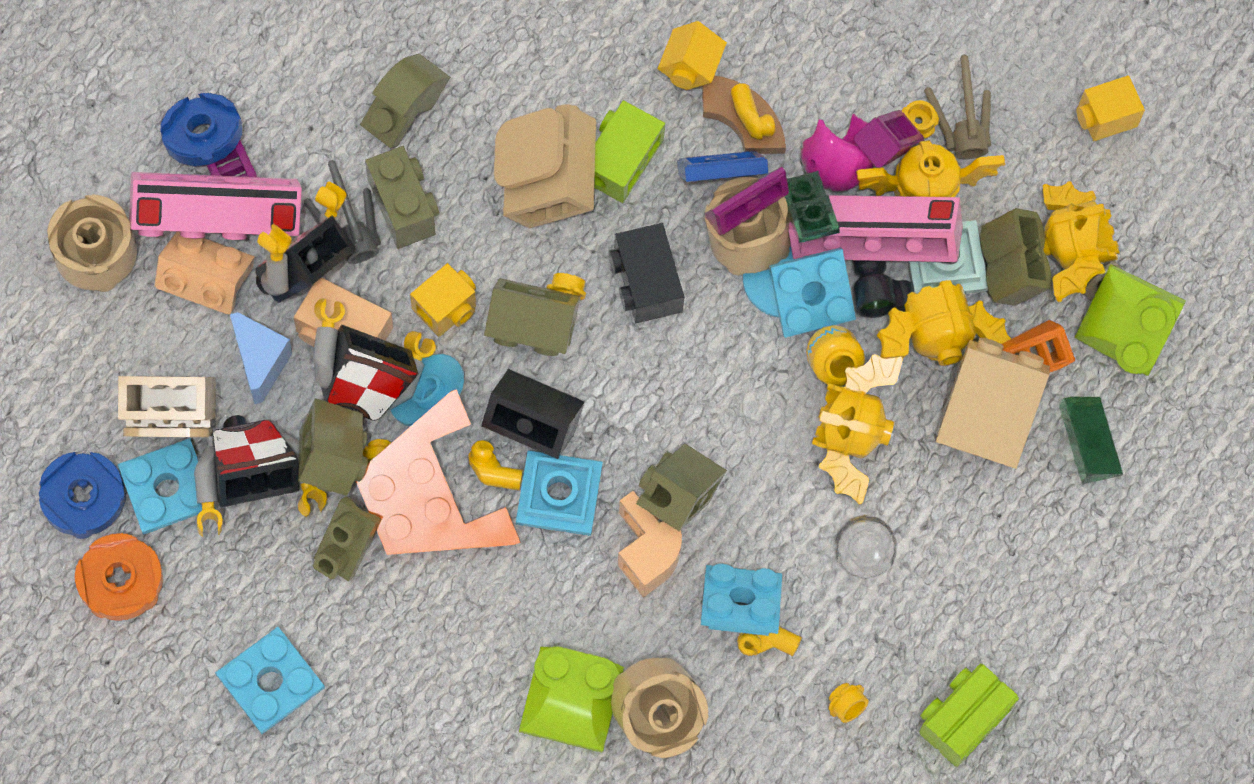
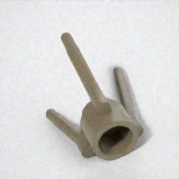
(969, 138)

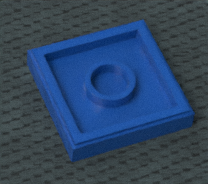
(722, 166)

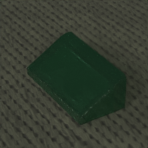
(1090, 438)

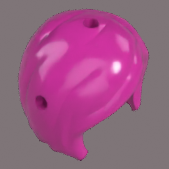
(835, 157)

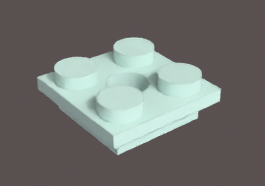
(967, 271)

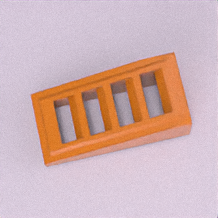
(1037, 336)

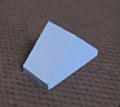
(262, 354)

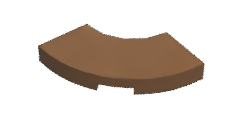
(719, 106)

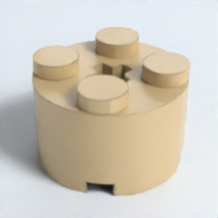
(110, 240)
(755, 242)
(681, 700)

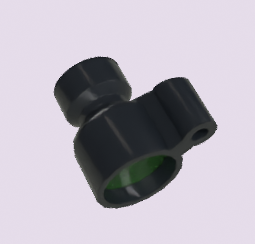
(876, 292)

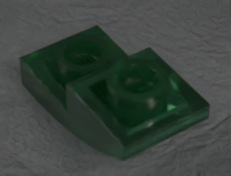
(810, 208)

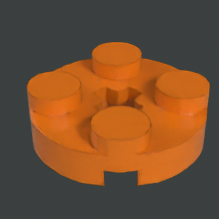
(98, 564)

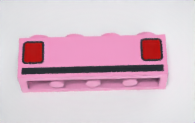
(213, 205)
(891, 229)

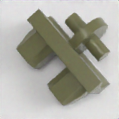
(345, 541)

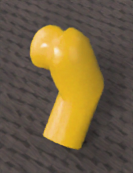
(489, 469)

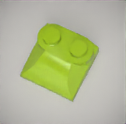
(1130, 320)
(570, 698)

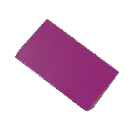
(748, 201)

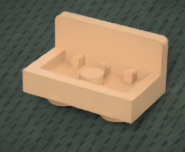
(202, 271)

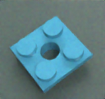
(832, 304)
(145, 473)
(567, 515)
(756, 588)
(268, 655)

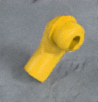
(747, 112)
(754, 644)

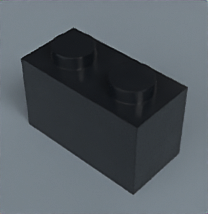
(647, 272)
(532, 413)

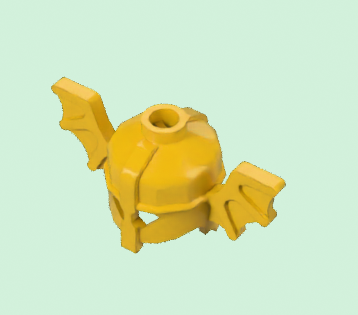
(939, 179)
(1077, 237)
(939, 325)
(855, 423)

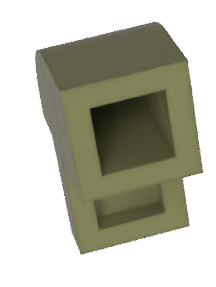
(401, 94)

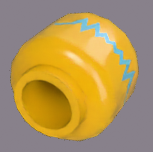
(833, 351)

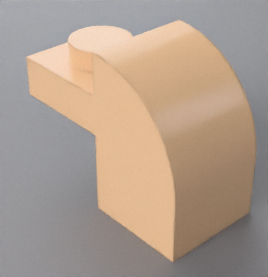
(656, 551)

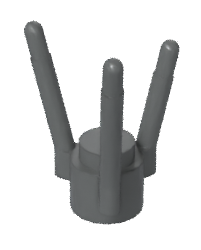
(363, 238)

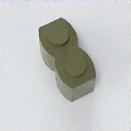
(1015, 257)

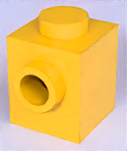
(692, 55)
(1110, 108)
(444, 299)

